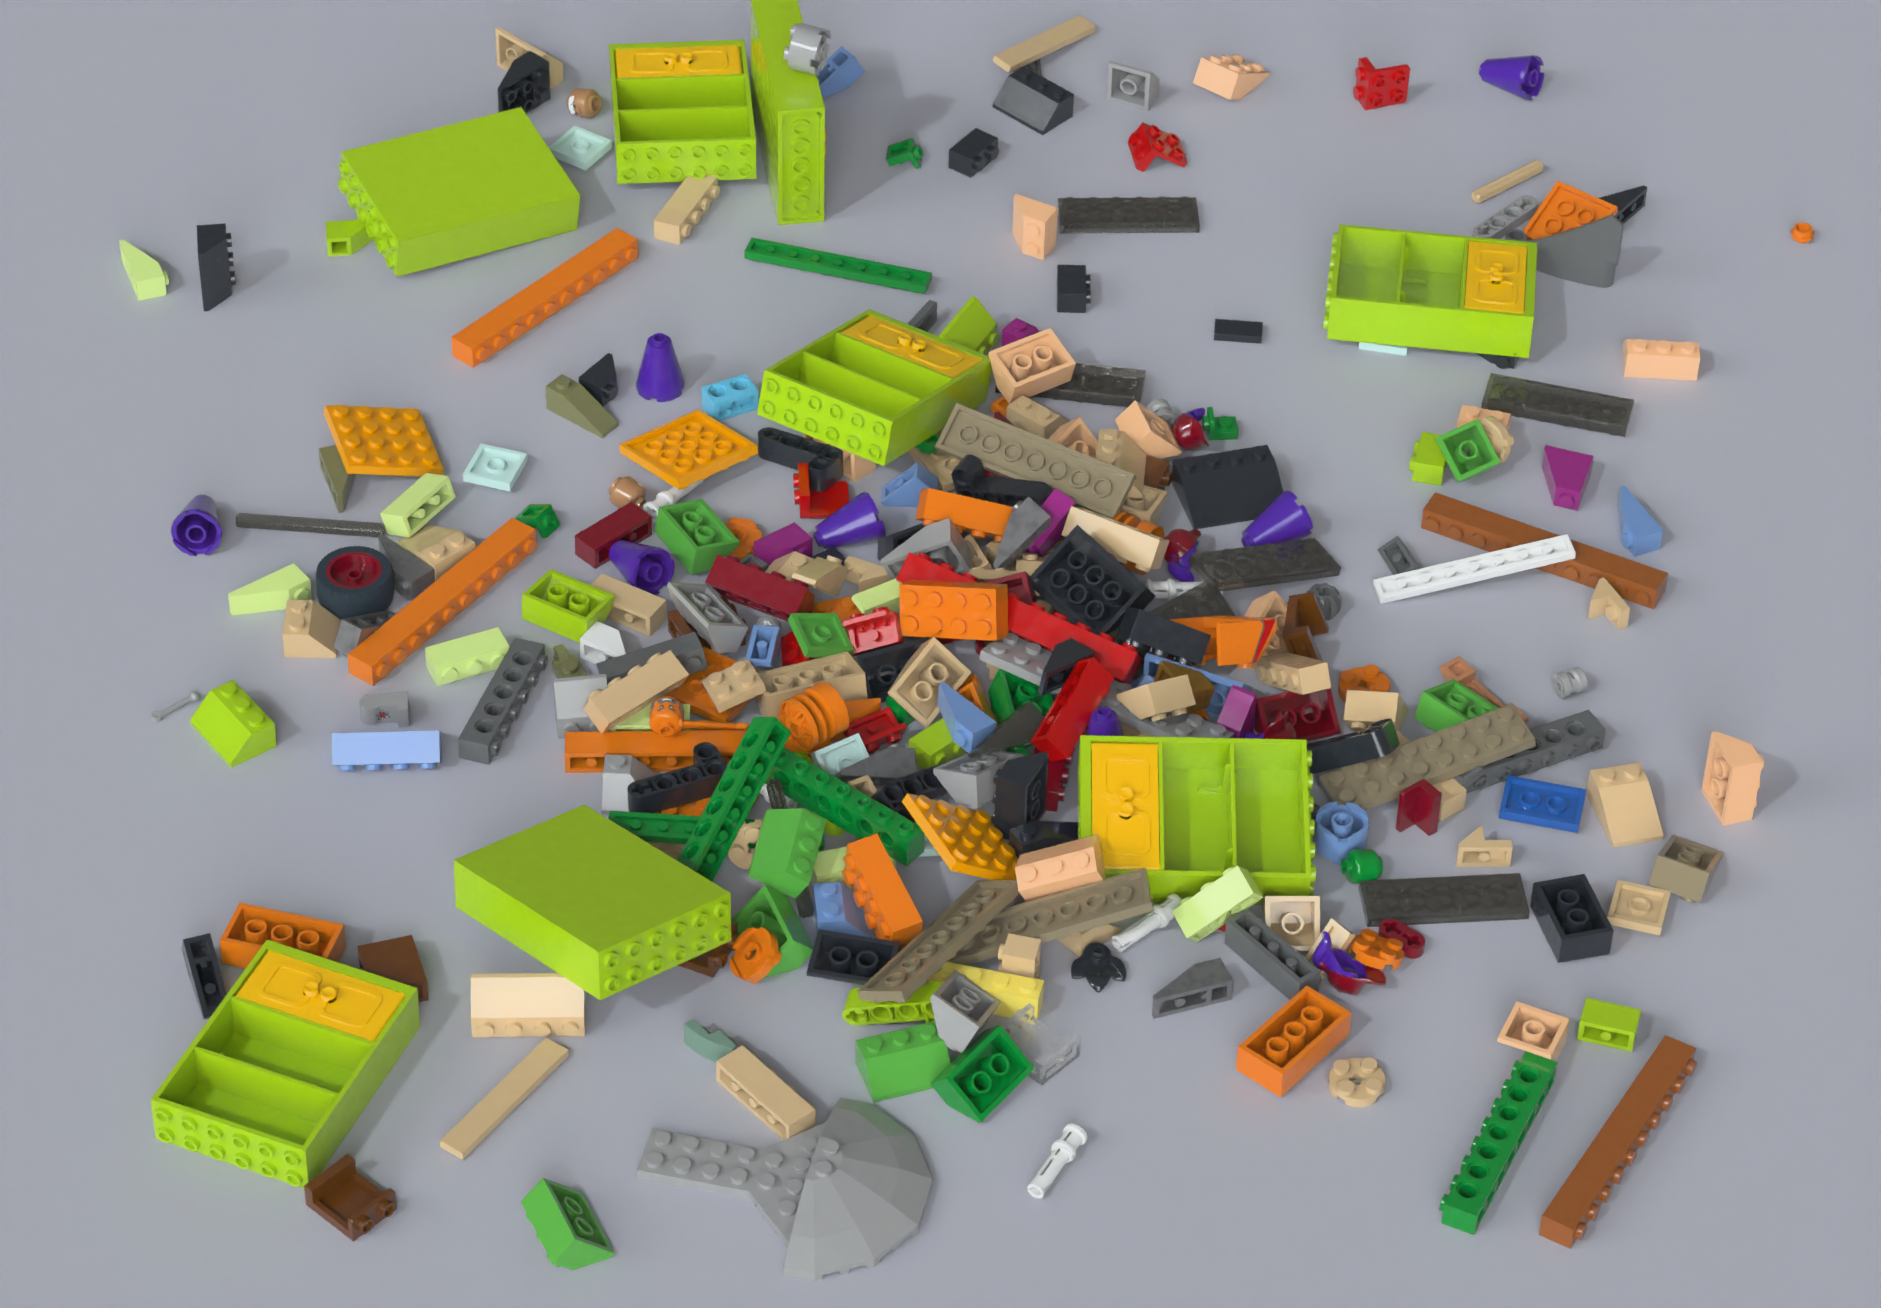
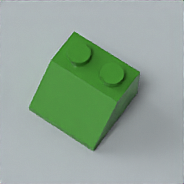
(1468, 451)

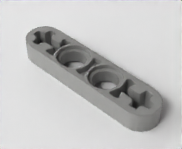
(1523, 208)

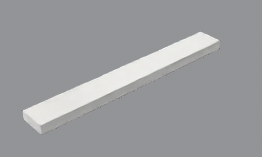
(1474, 569)

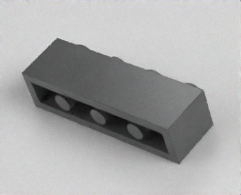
(685, 648)
(1270, 954)

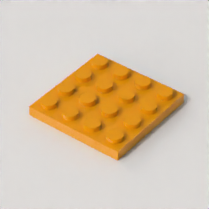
(382, 440)
(688, 449)
(964, 838)

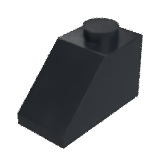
(601, 380)

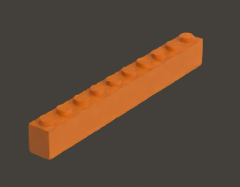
(544, 297)
(442, 601)
(660, 753)

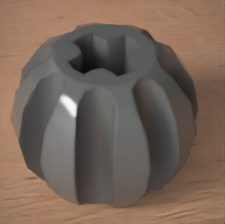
(1328, 599)

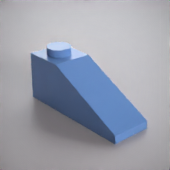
(839, 72)
(1637, 527)
(963, 719)

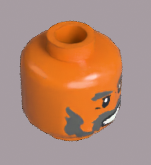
(665, 716)

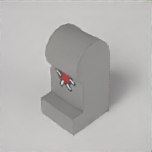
(385, 708)

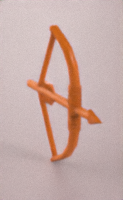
(712, 725)

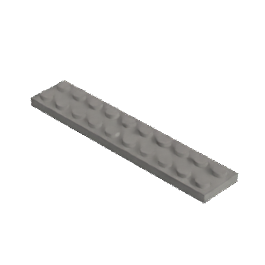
(1029, 660)

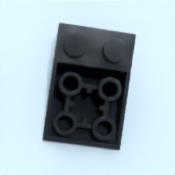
(525, 84)

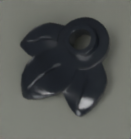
(1098, 969)

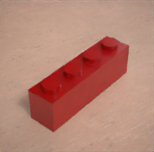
(1072, 709)

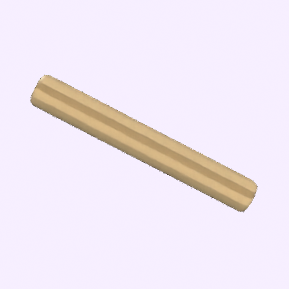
(1507, 181)

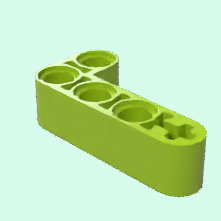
(868, 1013)

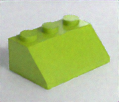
(972, 328)
(565, 605)
(234, 724)

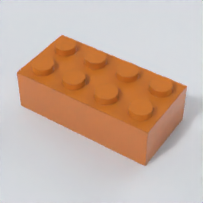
(954, 610)
(880, 891)
(255, 924)
(1293, 1041)

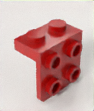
(1380, 86)
(1151, 142)
(817, 503)

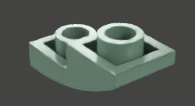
(708, 1045)

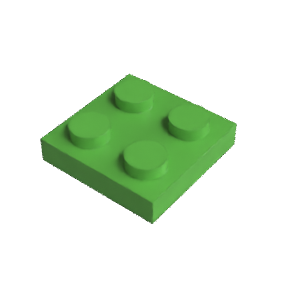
(820, 634)

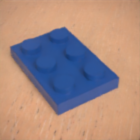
(1542, 803)

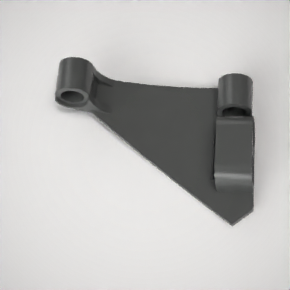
(1579, 254)

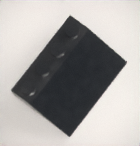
(1226, 485)
(1089, 584)

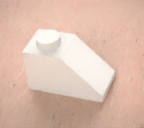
(601, 643)

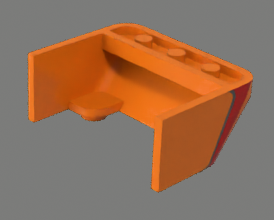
(1233, 638)

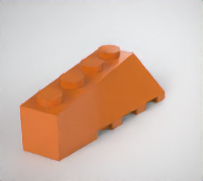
(966, 513)

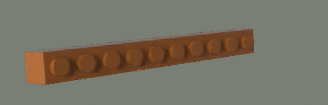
(1497, 532)
(1618, 1142)

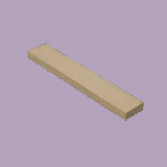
(1044, 43)
(504, 1098)

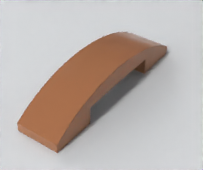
(1465, 674)

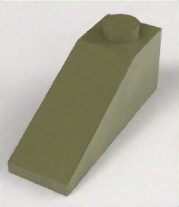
(577, 405)
(336, 476)

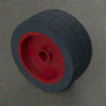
(354, 582)

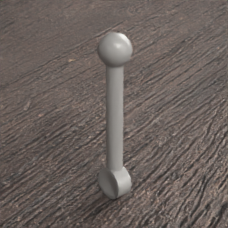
(157, 715)

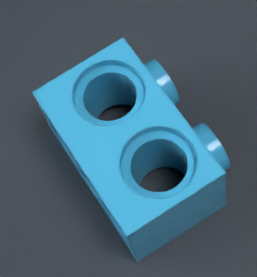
(730, 397)

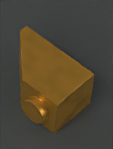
(1200, 685)

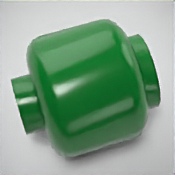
(1361, 865)

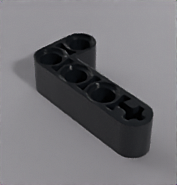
(788, 449)
(972, 482)
(1356, 747)
(917, 783)
(680, 785)

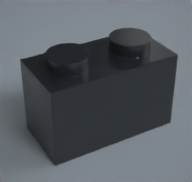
(973, 152)
(1072, 289)

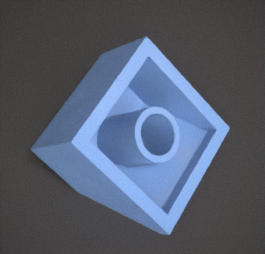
(837, 910)

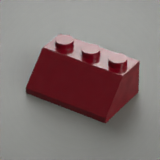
(1310, 714)

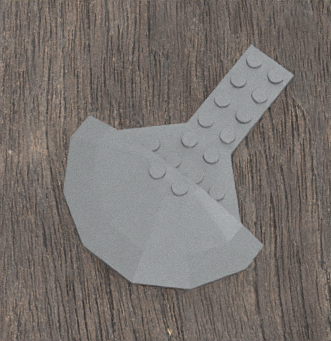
(830, 1192)

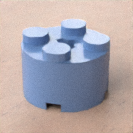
(1340, 830)

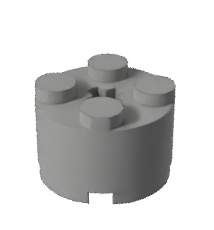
(807, 49)

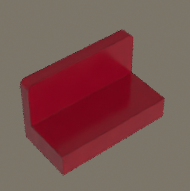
(1419, 807)

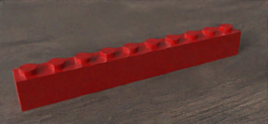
(1034, 624)

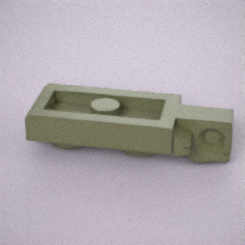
(566, 665)

